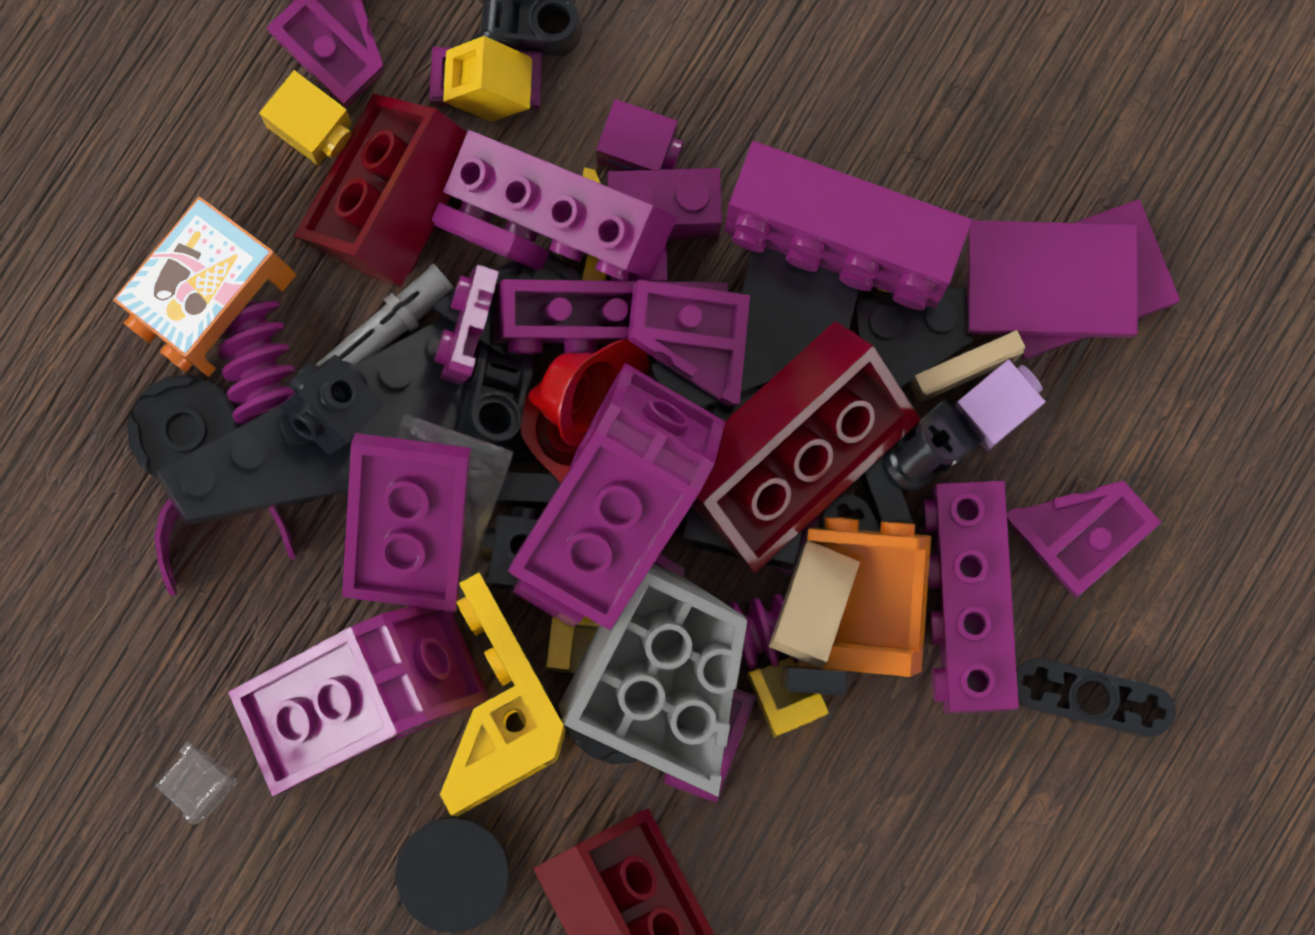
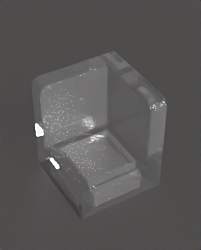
(196, 783)

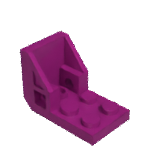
(620, 497)
(357, 693)

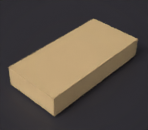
(967, 367)
(814, 604)

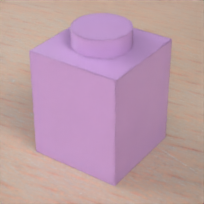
(1001, 403)

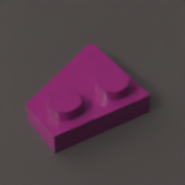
(331, 44)
(473, 301)
(693, 334)
(1084, 532)

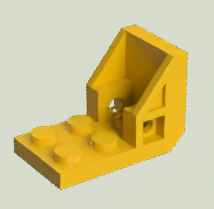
(489, 754)

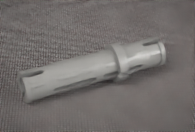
(394, 318)

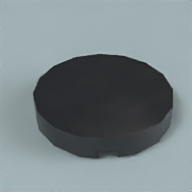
(177, 420)
(452, 875)

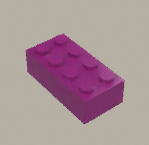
(845, 227)

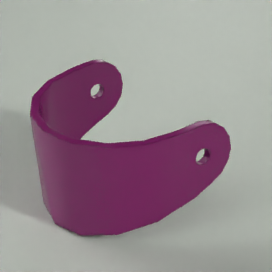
(165, 524)

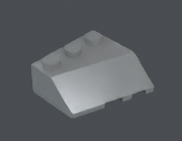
(662, 679)

